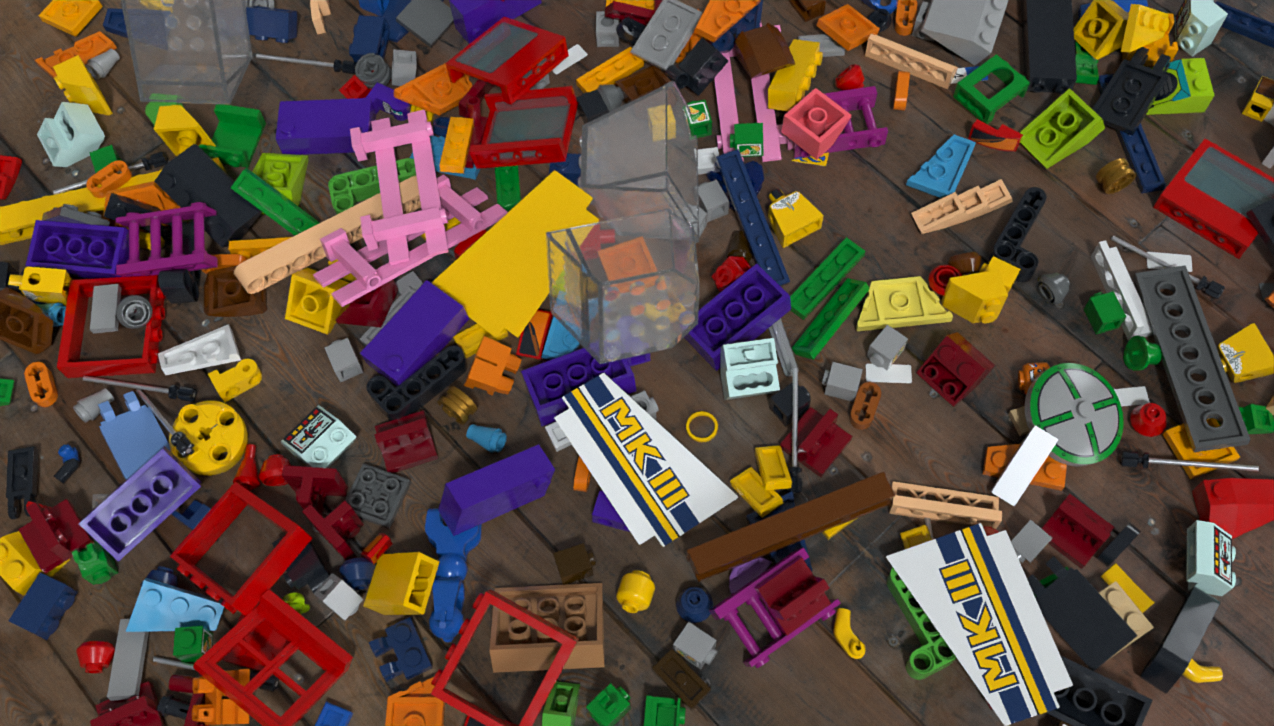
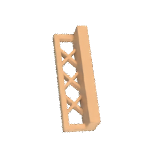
(910, 61)
(941, 509)

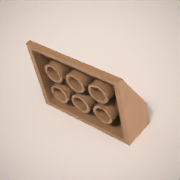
(570, 607)

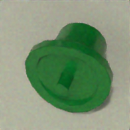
(1140, 353)

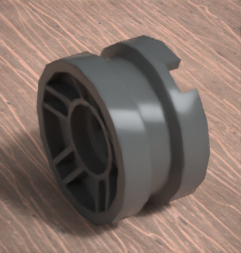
(374, 62)

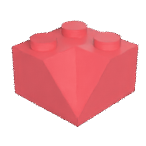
(815, 123)

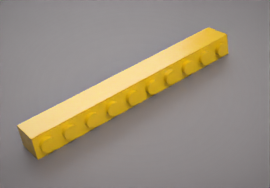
(19, 219)

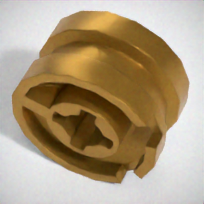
(1115, 176)
(457, 405)

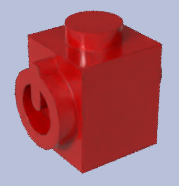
(730, 272)

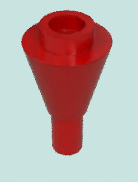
(247, 473)

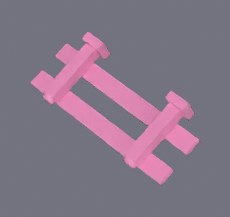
(728, 111)
(395, 223)
(357, 262)

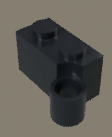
(697, 67)
(305, 569)

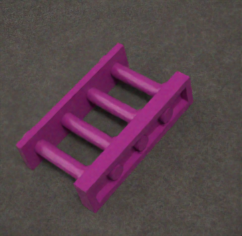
(851, 100)
(196, 261)
(728, 611)

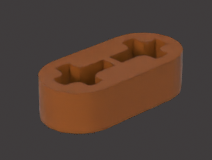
(860, 403)

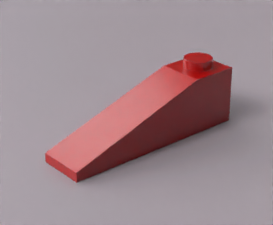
(1235, 503)

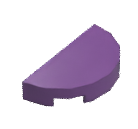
(747, 572)

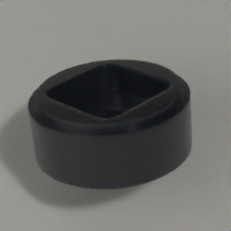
(881, 19)

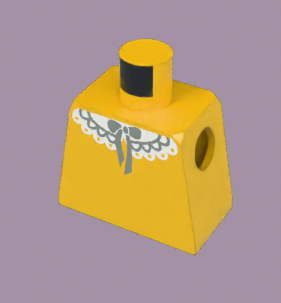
(792, 217)
(42, 284)
(1246, 355)

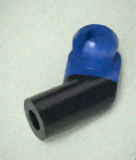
(70, 463)

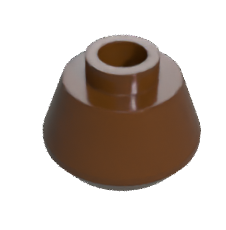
(966, 263)

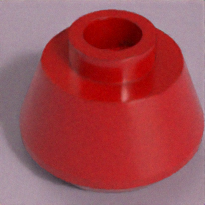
(850, 78)
(940, 276)
(1148, 419)
(272, 470)
(95, 656)

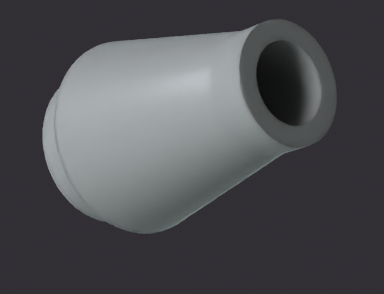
(102, 64)
(88, 407)

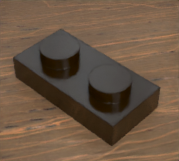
(681, 679)

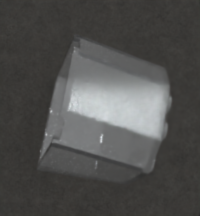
(188, 49)
(642, 158)
(625, 283)

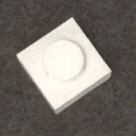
(707, 160)
(557, 436)

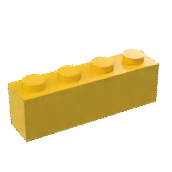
(791, 82)

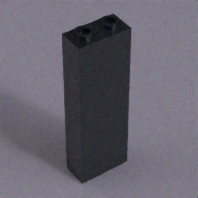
(1048, 45)

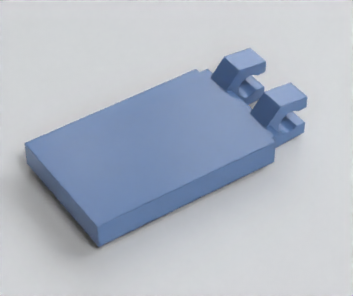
(131, 435)

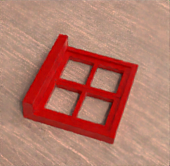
(302, 637)

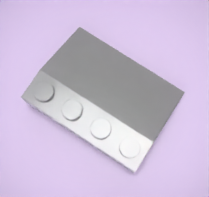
(965, 26)

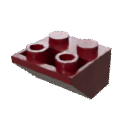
(370, 308)
(955, 368)

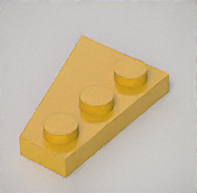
(1143, 27)

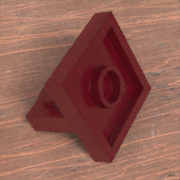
(818, 441)
(406, 442)
(314, 484)
(337, 527)
(1077, 531)
(54, 534)
(793, 595)
(131, 712)

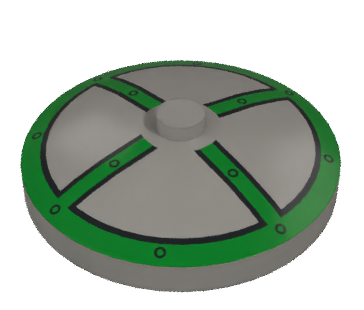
(1078, 411)

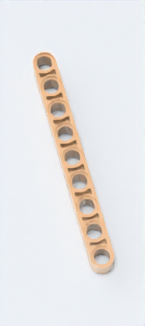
(306, 247)

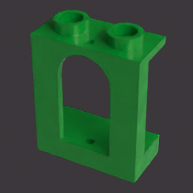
(980, 105)

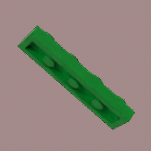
(272, 203)
(825, 278)
(830, 318)

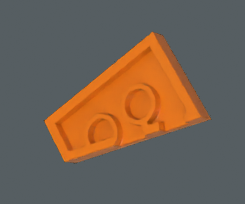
(721, 16)
(85, 48)
(1050, 474)

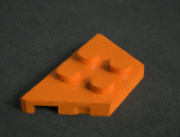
(434, 91)
(146, 193)
(415, 707)

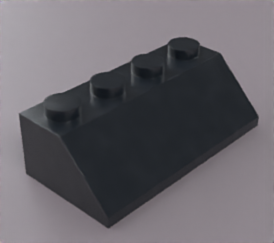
(197, 178)
(1098, 700)

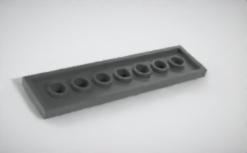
(1178, 368)

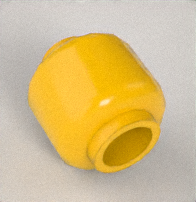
(635, 591)

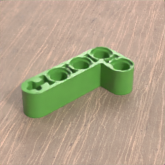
(363, 184)
(929, 640)

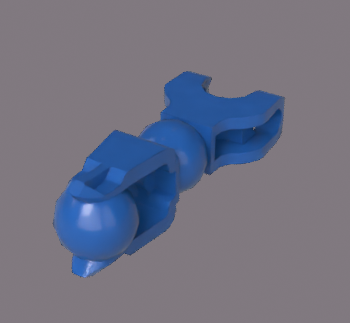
(451, 572)

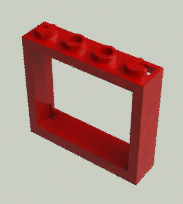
(74, 325)
(214, 525)
(468, 630)

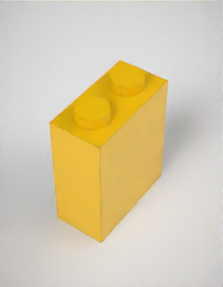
(401, 584)

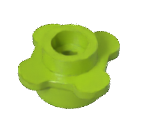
(297, 602)

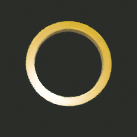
(701, 413)

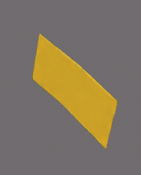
(1139, 598)

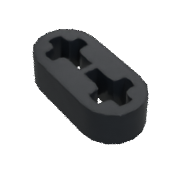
(630, 30)
(1119, 544)

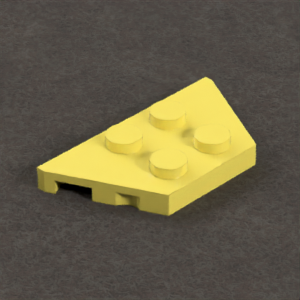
(901, 304)

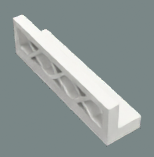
(1117, 279)

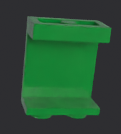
(235, 135)

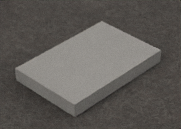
(666, 34)

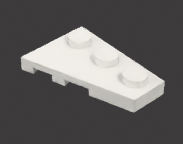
(201, 352)

